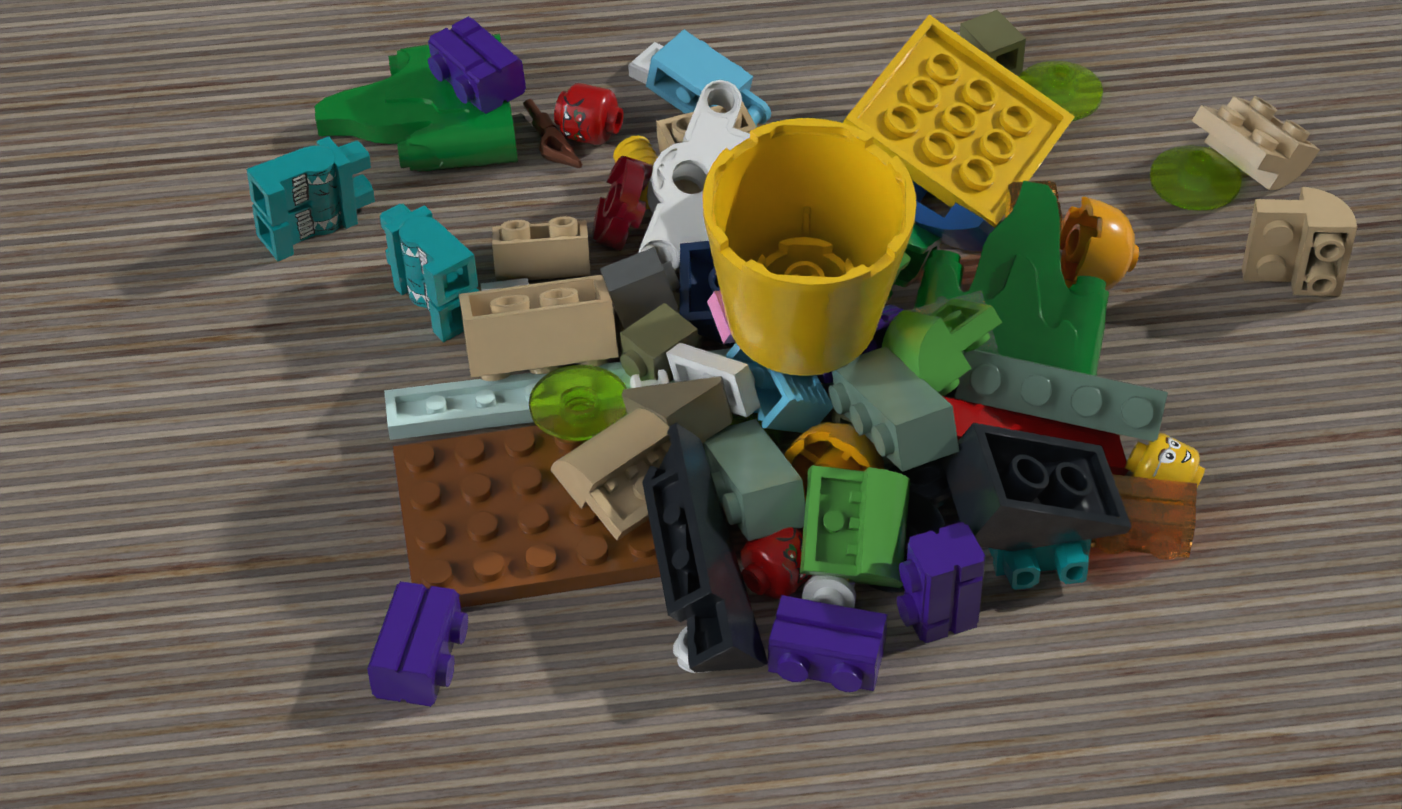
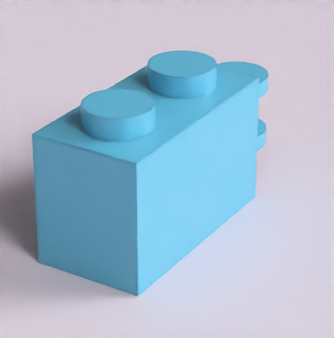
(688, 65)

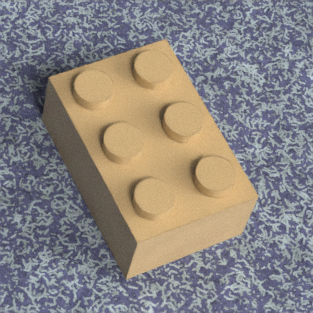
(538, 327)

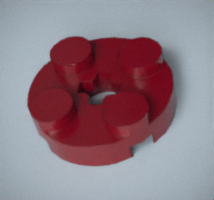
(622, 203)

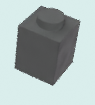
(640, 285)

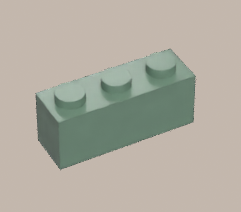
(894, 409)
(754, 480)

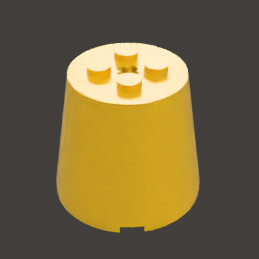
(806, 240)

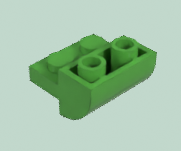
(935, 342)
(855, 525)

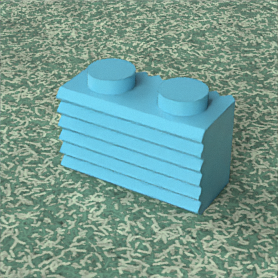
(786, 400)

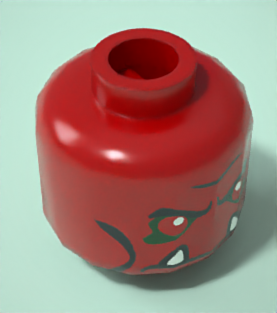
(588, 114)
(774, 563)

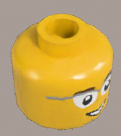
(1165, 460)

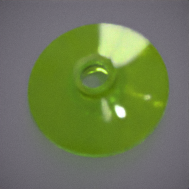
(1067, 85)
(1195, 178)
(577, 402)

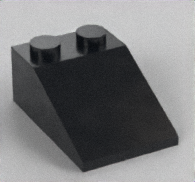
(1032, 489)

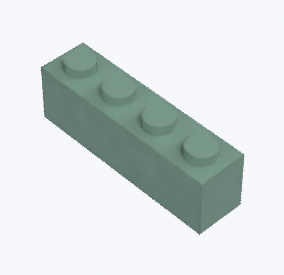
(1062, 395)

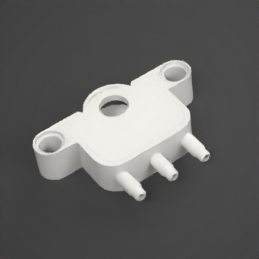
(677, 214)

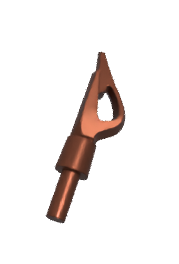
(552, 144)

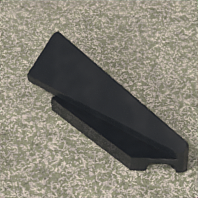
(699, 560)

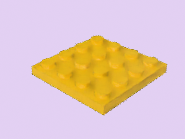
(959, 120)

